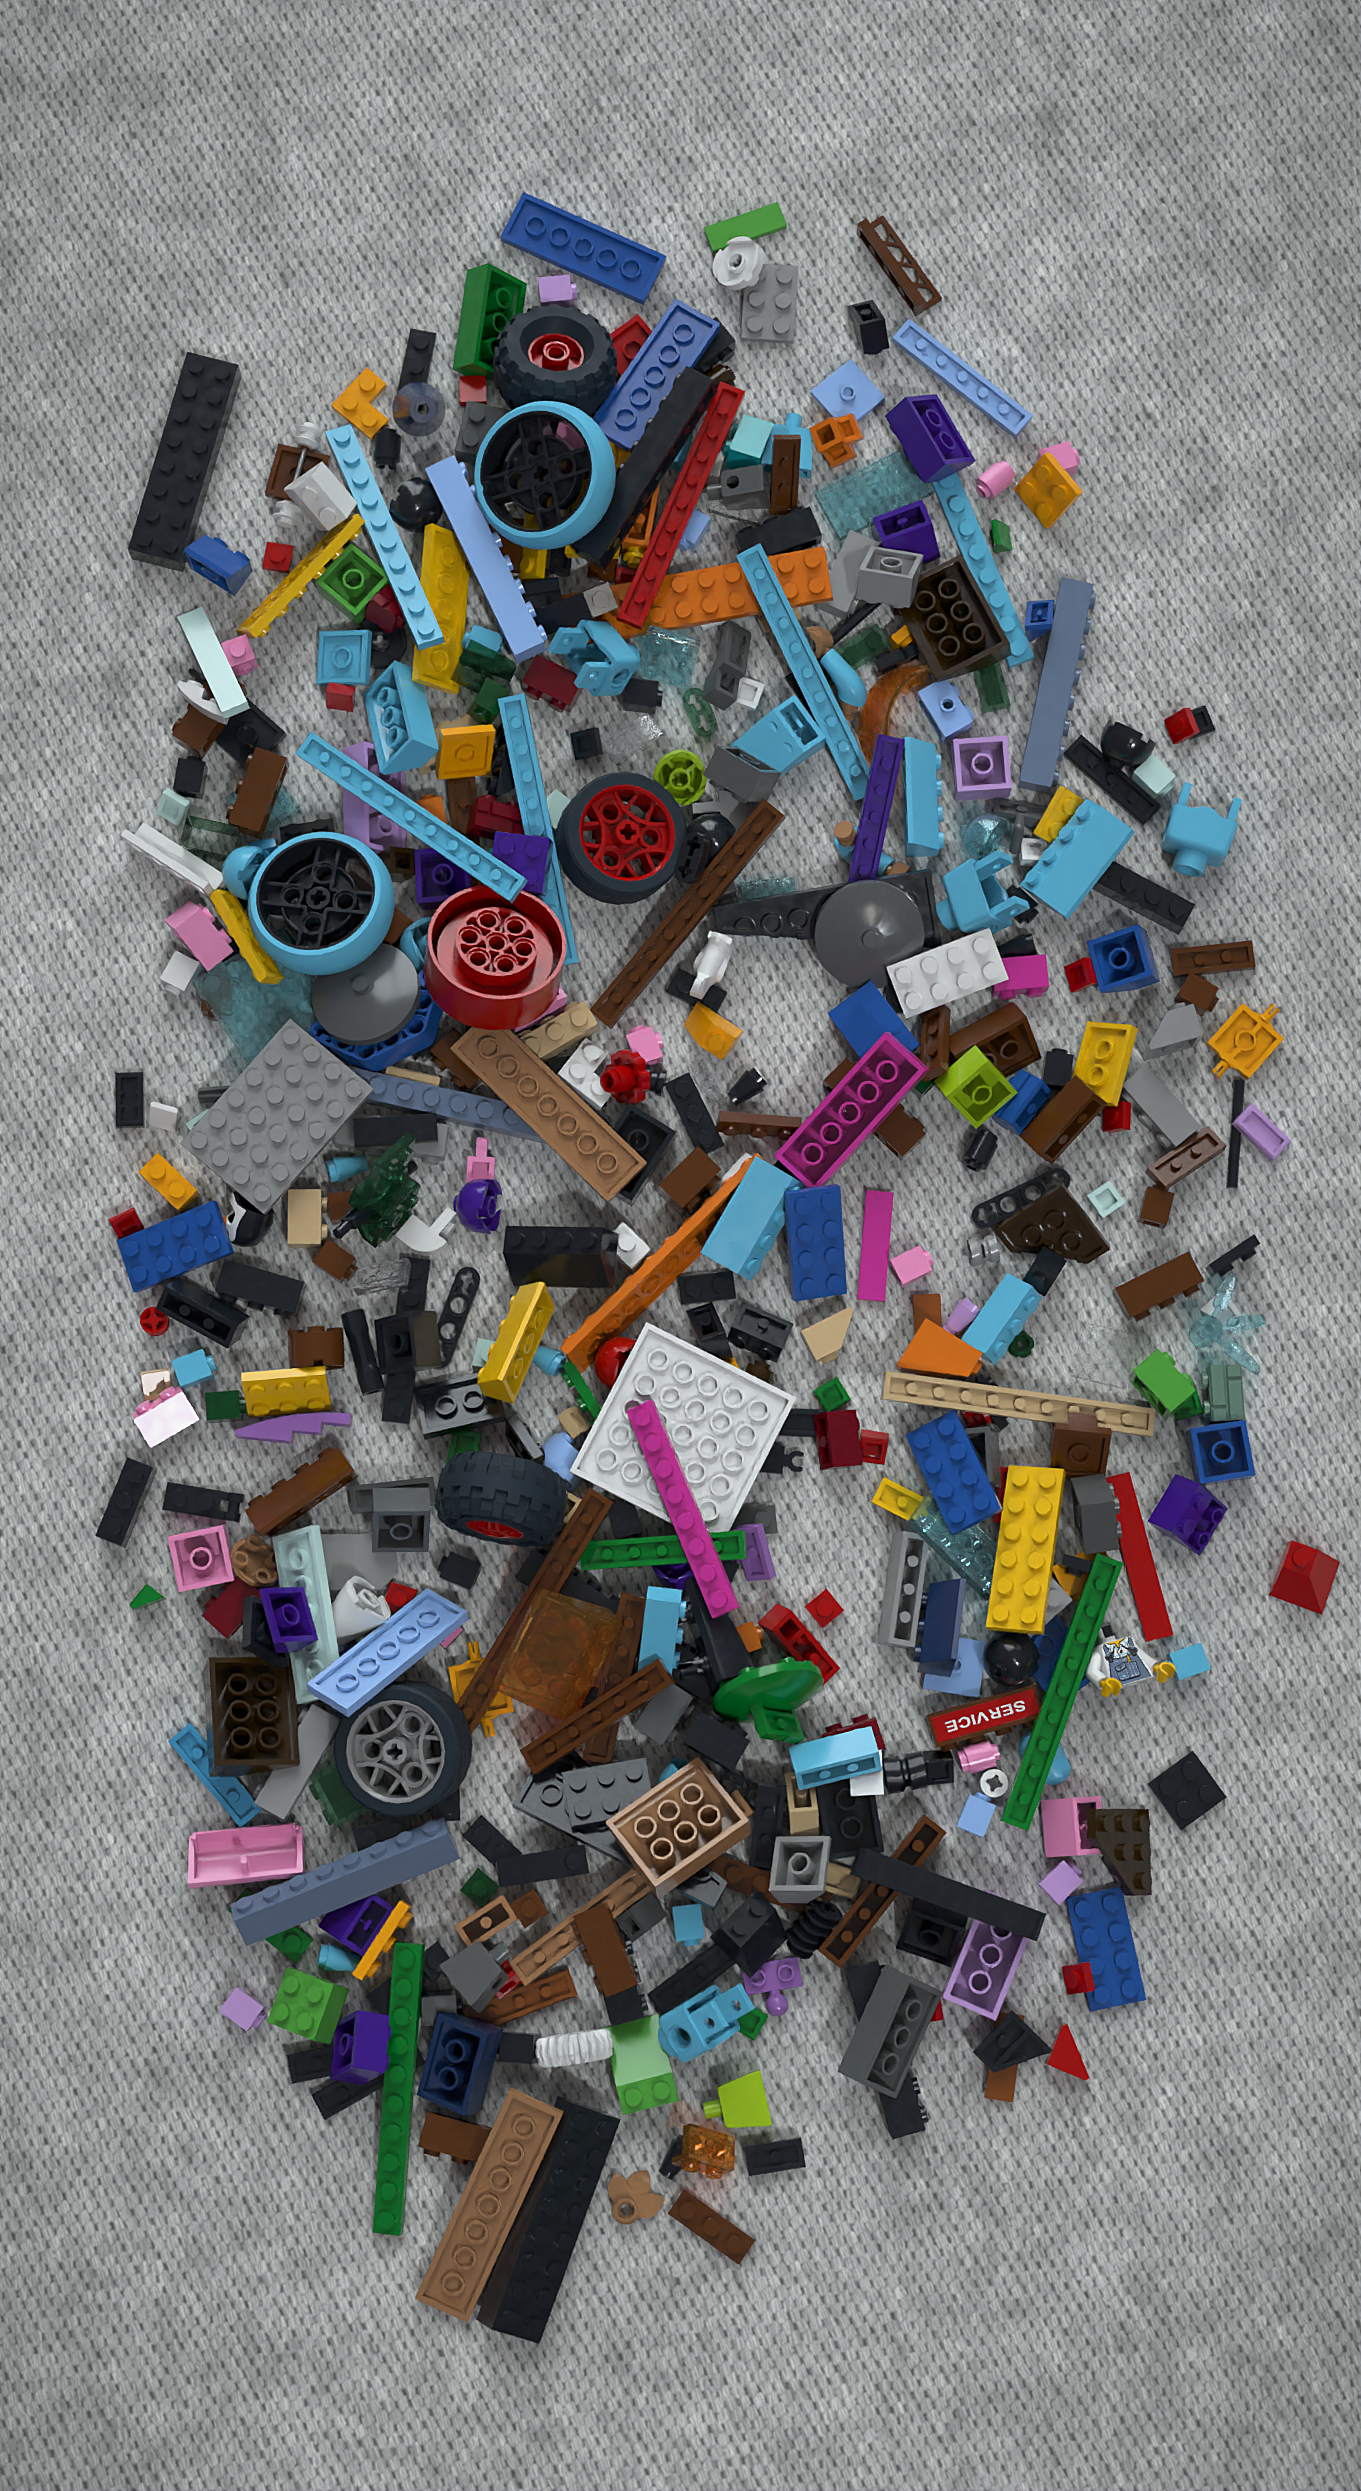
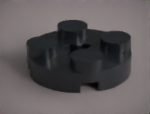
(394, 649)

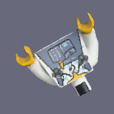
(1122, 1664)

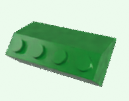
(487, 306)

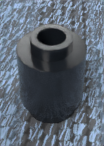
(387, 449)
(1029, 914)
(980, 1150)

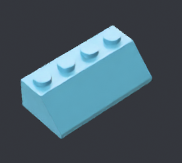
(400, 720)
(920, 799)
(1077, 858)
(751, 1219)

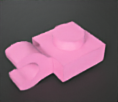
(480, 1165)

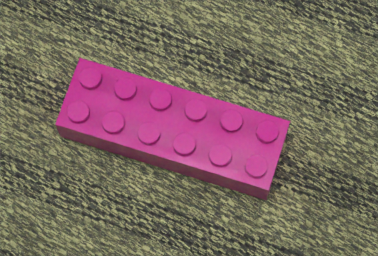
(852, 1112)

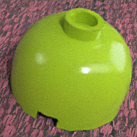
(681, 775)

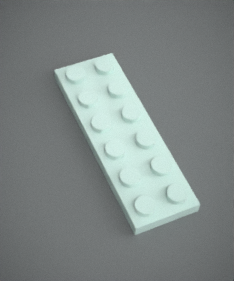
(302, 1564)

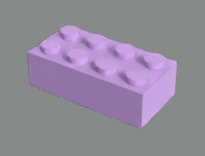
(984, 1968)

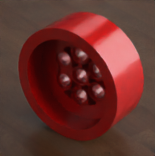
(484, 993)

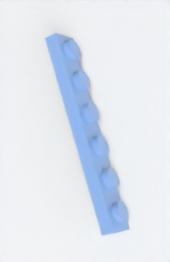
(962, 378)

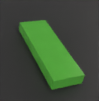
(750, 224)

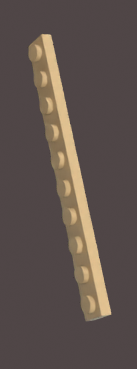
(1013, 1402)

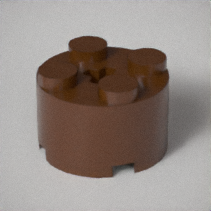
(316, 1348)

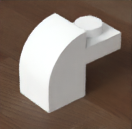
(427, 1240)

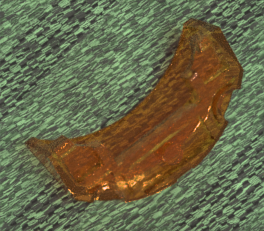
(876, 712)

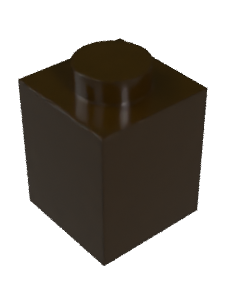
(399, 863)

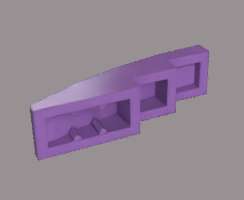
(285, 1427)

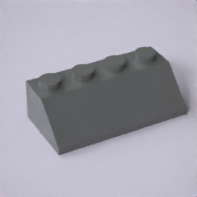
(890, 2031)

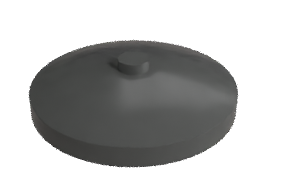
(866, 930)
(368, 999)

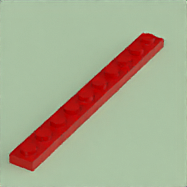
(680, 506)

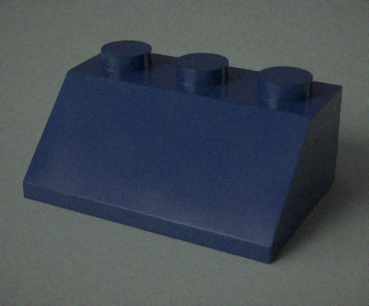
(940, 1627)
(459, 2063)

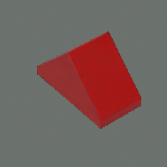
(1066, 2054)

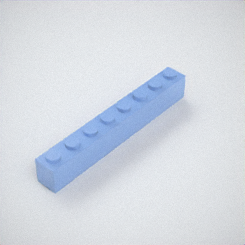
(486, 559)

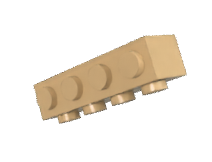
(560, 1032)

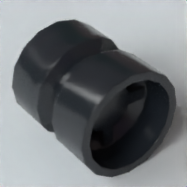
(904, 1772)

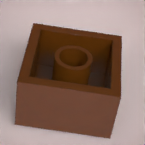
(690, 1182)

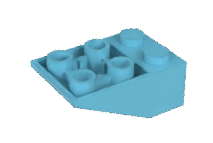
(783, 736)

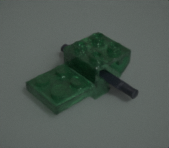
(384, 1196)

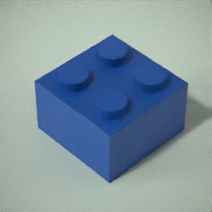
(1220, 1453)

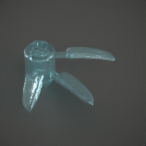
(1201, 1338)

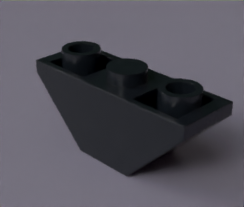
(502, 778)

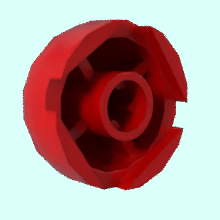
(611, 1358)

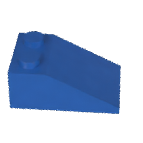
(867, 1017)

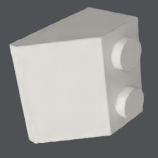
(321, 497)

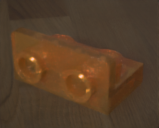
(706, 2152)

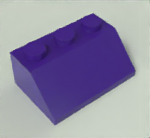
(929, 437)

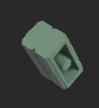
(1224, 1393)

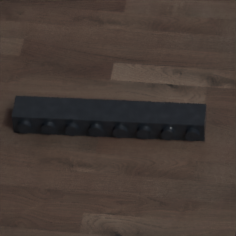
(648, 464)
(590, 1593)

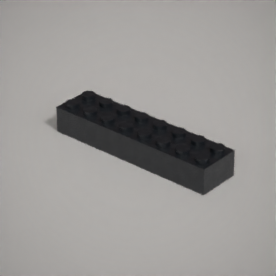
(185, 461)
(548, 2223)

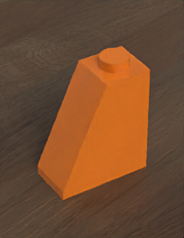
(939, 1354)

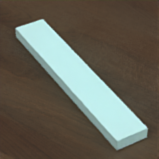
(213, 662)

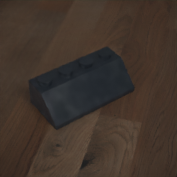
(561, 1256)

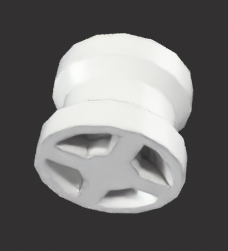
(987, 1786)

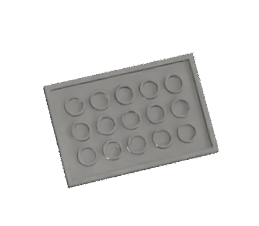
(277, 1116)

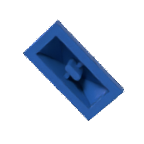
(1039, 618)

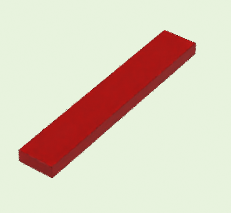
(1139, 1562)

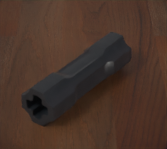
(362, 1351)

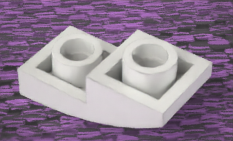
(197, 697)

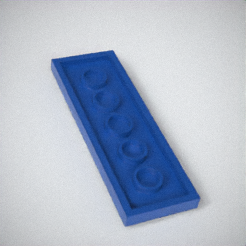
(583, 248)
(673, 344)

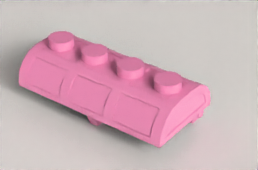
(246, 1855)

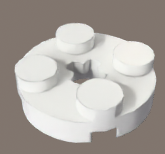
(747, 272)

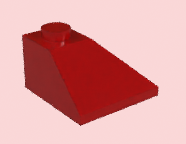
(1304, 1577)

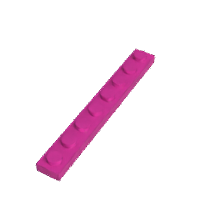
(683, 1509)

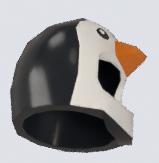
(246, 1223)

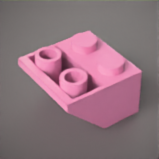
(1066, 1826)

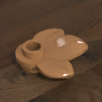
(636, 2193)

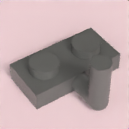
(1021, 815)

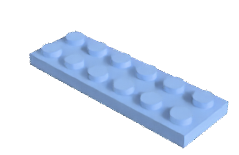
(387, 1652)

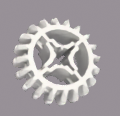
(574, 2048)

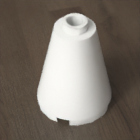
(357, 1610)

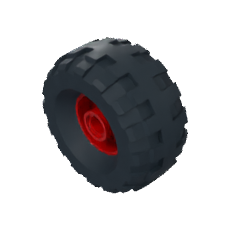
(555, 358)
(501, 1498)

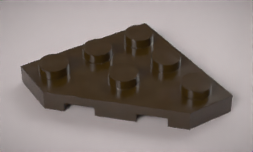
(1055, 1223)
(1125, 1846)

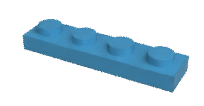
(226, 1790)

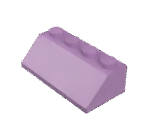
(362, 820)

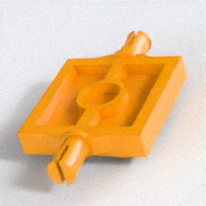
(1245, 1041)
(460, 1678)

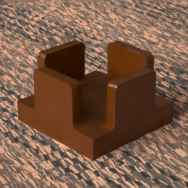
(1079, 1446)

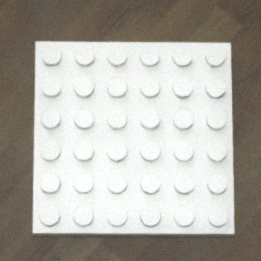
(713, 1415)

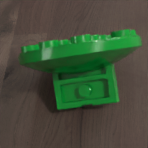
(770, 1698)

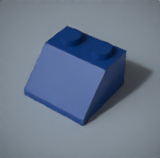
(218, 563)
(1123, 960)

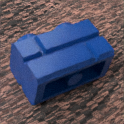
(1023, 1106)

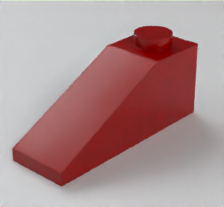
(796, 1640)

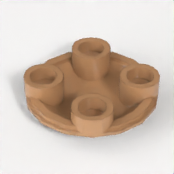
(254, 1562)

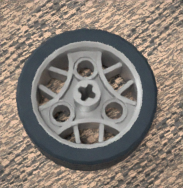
(403, 1749)

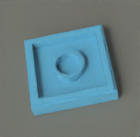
(344, 657)

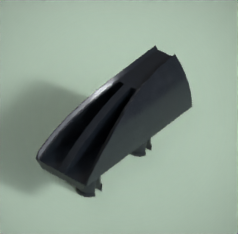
(717, 1642)

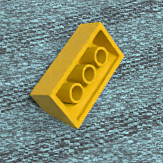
(516, 1343)

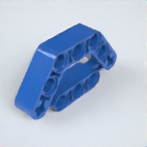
(383, 1053)

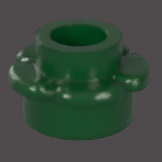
(1025, 1350)

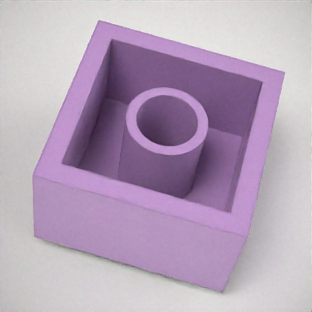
(981, 768)

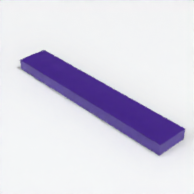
(876, 808)

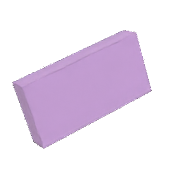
(1261, 1132)

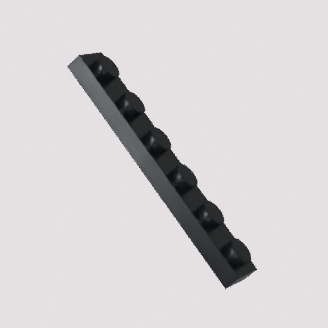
(401, 1386)

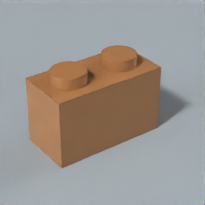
(486, 1921)

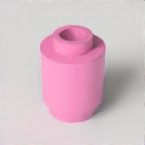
(995, 480)
(978, 1757)

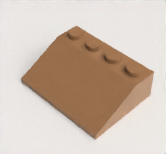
(678, 1827)

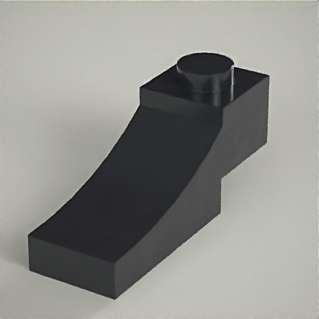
(433, 1957)

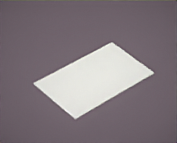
(868, 1783)

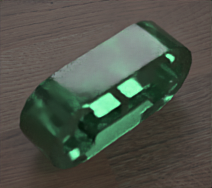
(693, 714)

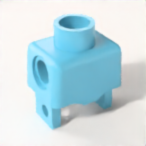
(599, 666)
(1198, 835)
(977, 898)
(687, 2029)

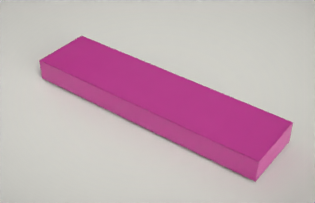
(875, 1246)

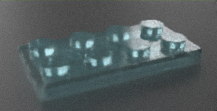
(871, 492)
(968, 1553)

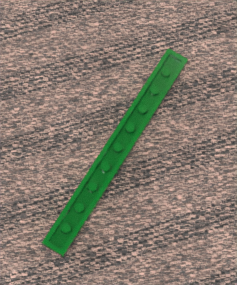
(1061, 1692)
(398, 2088)

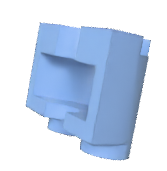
(560, 1458)

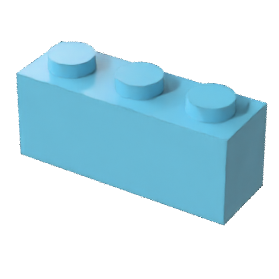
(1002, 1318)
(661, 1627)
(835, 1758)

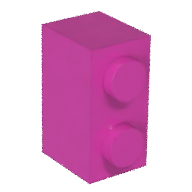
(1025, 975)

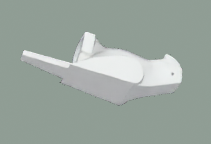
(711, 963)

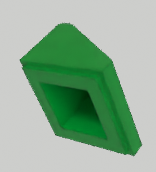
(1000, 536)
(146, 1597)

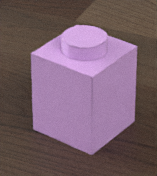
(557, 291)
(1061, 1881)
(244, 2009)

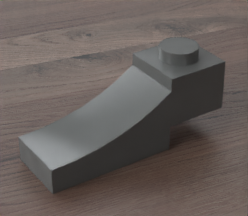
(728, 668)

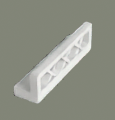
(175, 859)

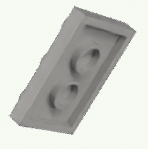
(771, 306)

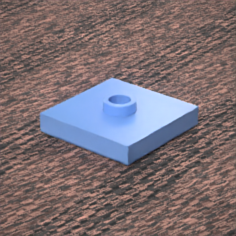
(847, 392)
(966, 1672)

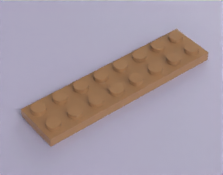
(550, 1109)
(489, 2204)

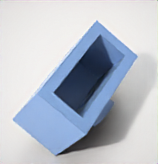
(945, 710)

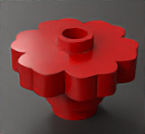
(626, 1077)

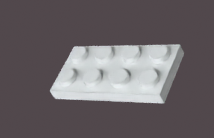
(947, 972)

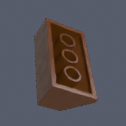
(300, 1493)

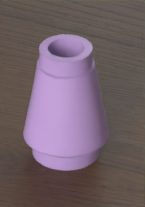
(961, 1317)

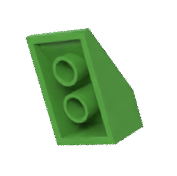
(641, 2066)

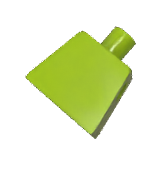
(741, 2102)

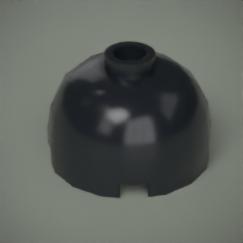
(416, 505)
(1124, 746)
(717, 829)
(1010, 1658)

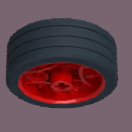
(620, 838)

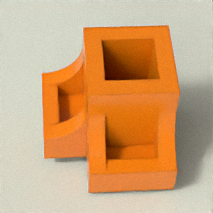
(836, 438)

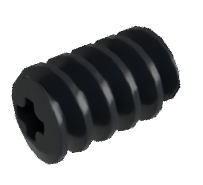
(812, 1927)

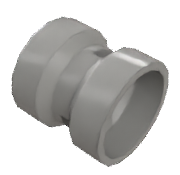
(989, 1248)

